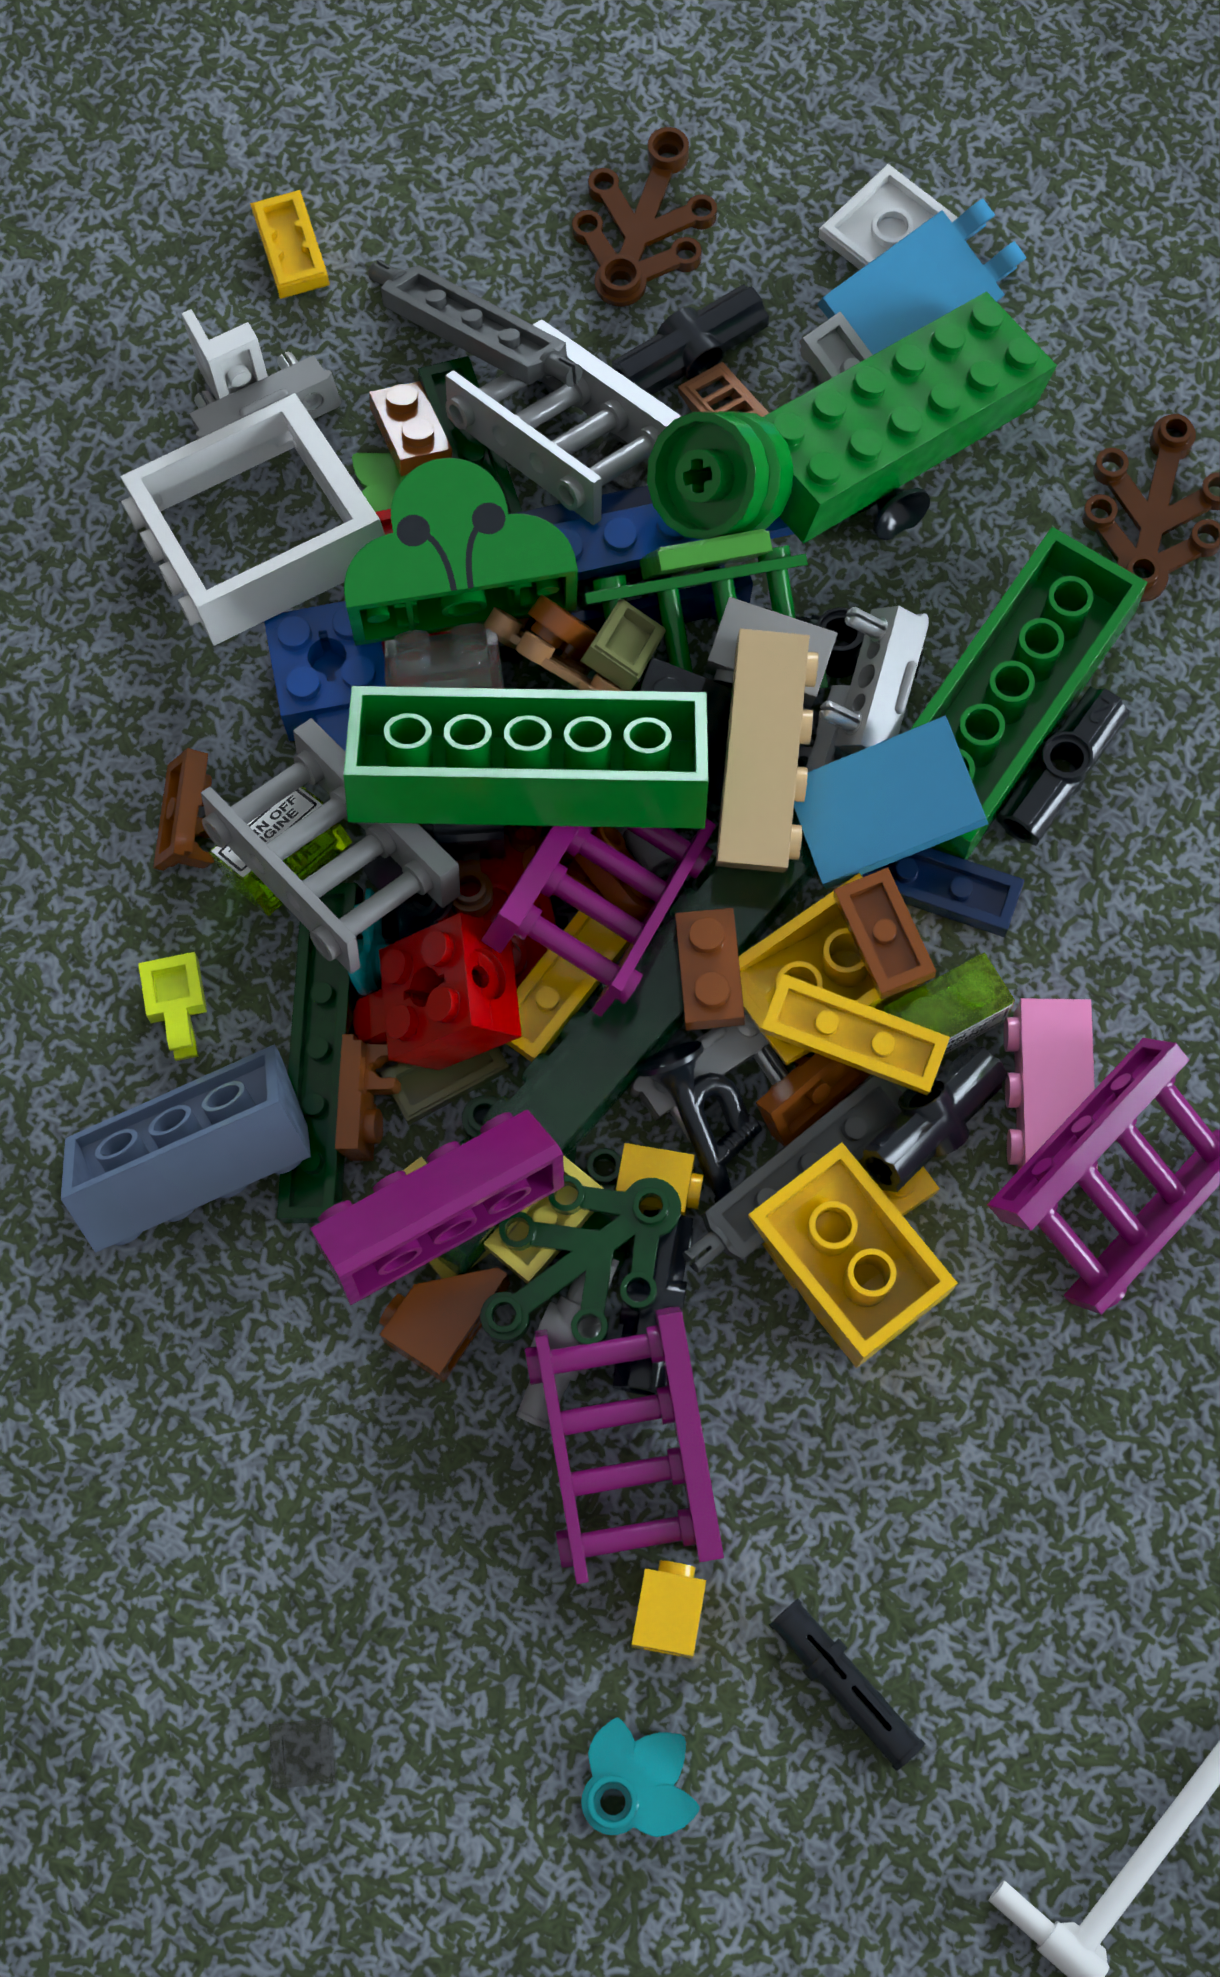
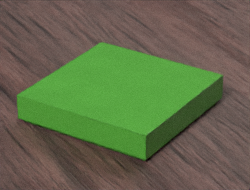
(705, 554)

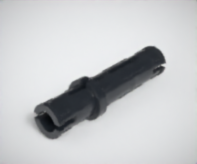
(897, 1740)

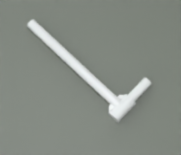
(1078, 1948)

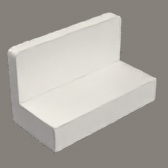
(226, 360)

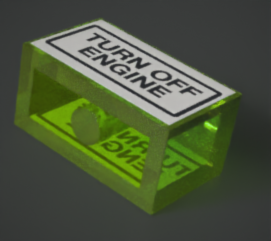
(302, 862)
(958, 1002)

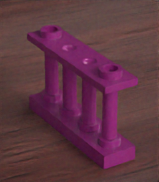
(548, 876)
(1072, 1158)
(682, 1464)

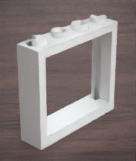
(280, 580)

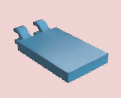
(921, 279)

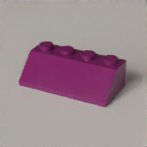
(439, 1204)

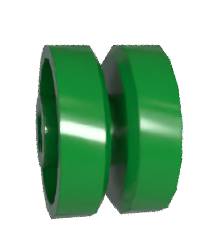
(719, 474)

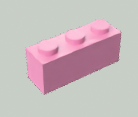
(1051, 1069)

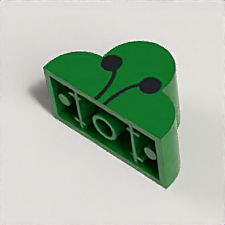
(454, 558)

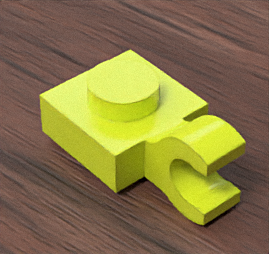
(171, 994)

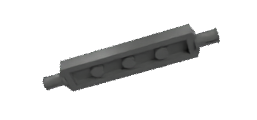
(474, 324)
(851, 1121)

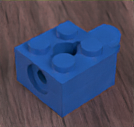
(318, 665)

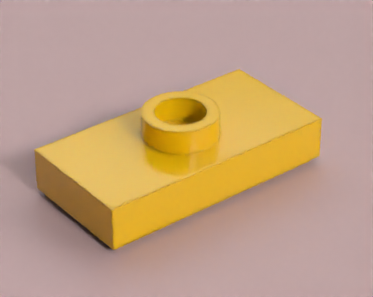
(290, 244)

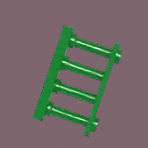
(773, 563)

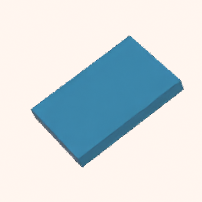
(888, 802)

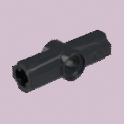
(694, 340)
(1047, 789)
(933, 1122)
(641, 1375)

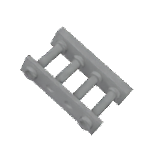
(602, 393)
(321, 761)

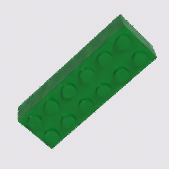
(906, 411)
(1030, 667)
(526, 757)

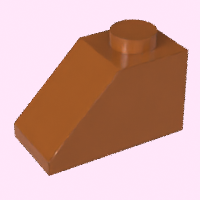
(440, 1318)

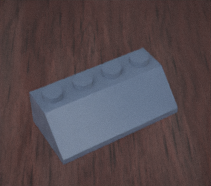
(184, 1150)

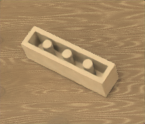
(764, 751)

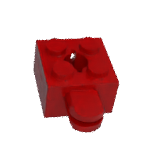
(442, 996)

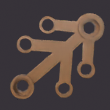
(516, 636)

